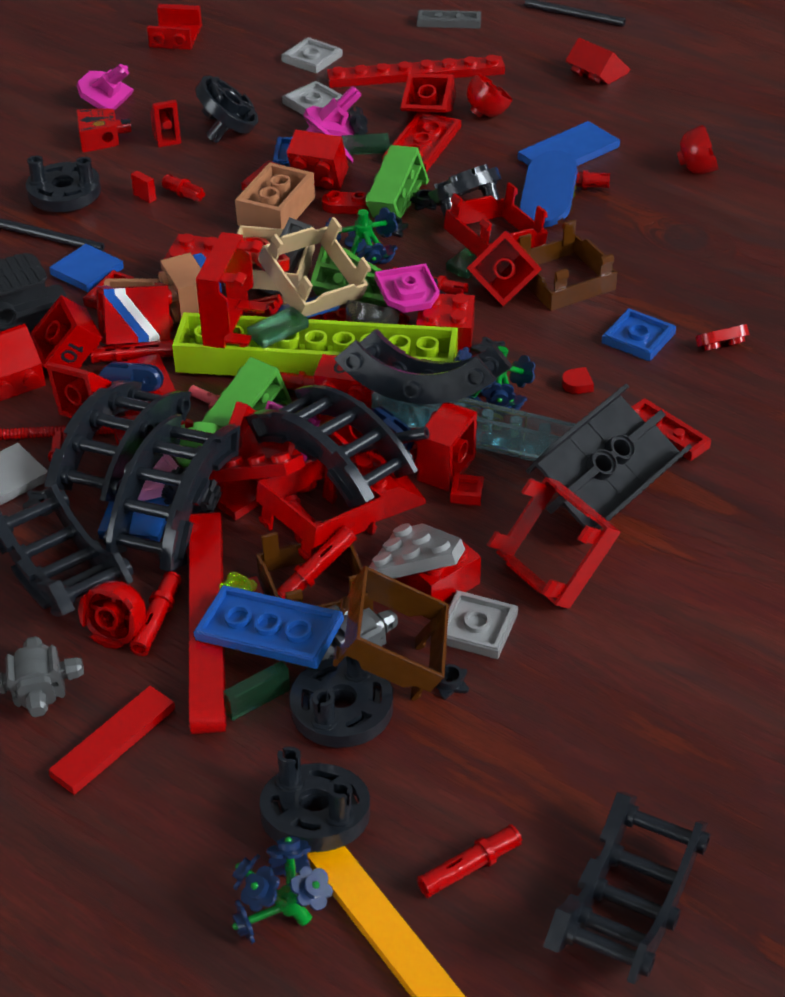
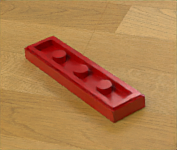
(111, 740)

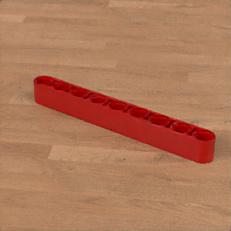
(206, 660)

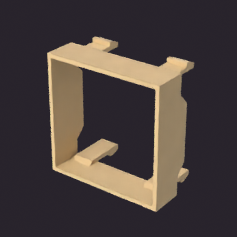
(327, 238)
(260, 277)

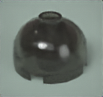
(370, 313)

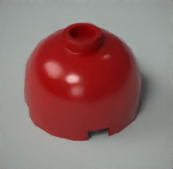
(487, 97)
(697, 151)
(112, 613)

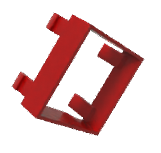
(487, 208)
(228, 264)
(273, 490)
(602, 540)

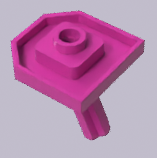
(105, 88)
(335, 115)
(408, 288)

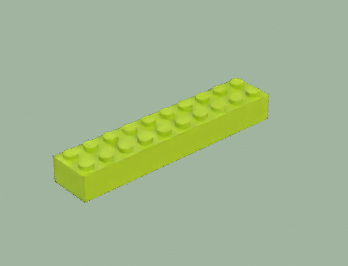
(305, 348)

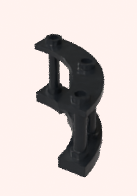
(412, 380)
(100, 411)
(313, 441)
(192, 484)
(37, 580)
(576, 914)

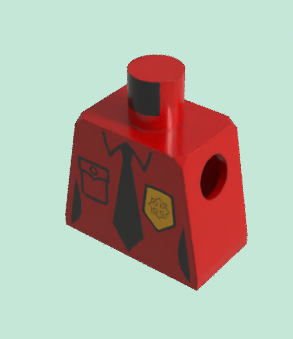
(100, 128)

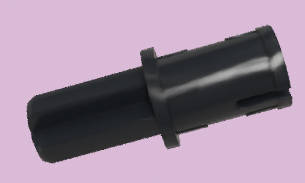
(358, 120)

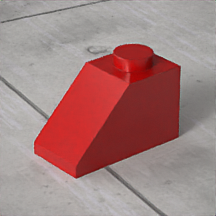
(165, 123)

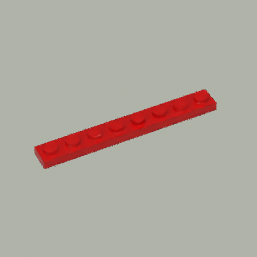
(396, 73)

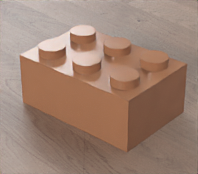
(275, 197)

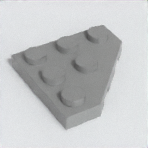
(417, 550)

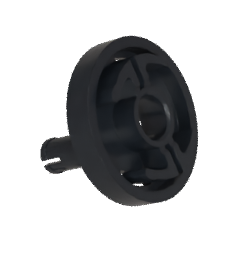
(227, 106)
(68, 183)
(463, 183)
(324, 686)
(314, 786)

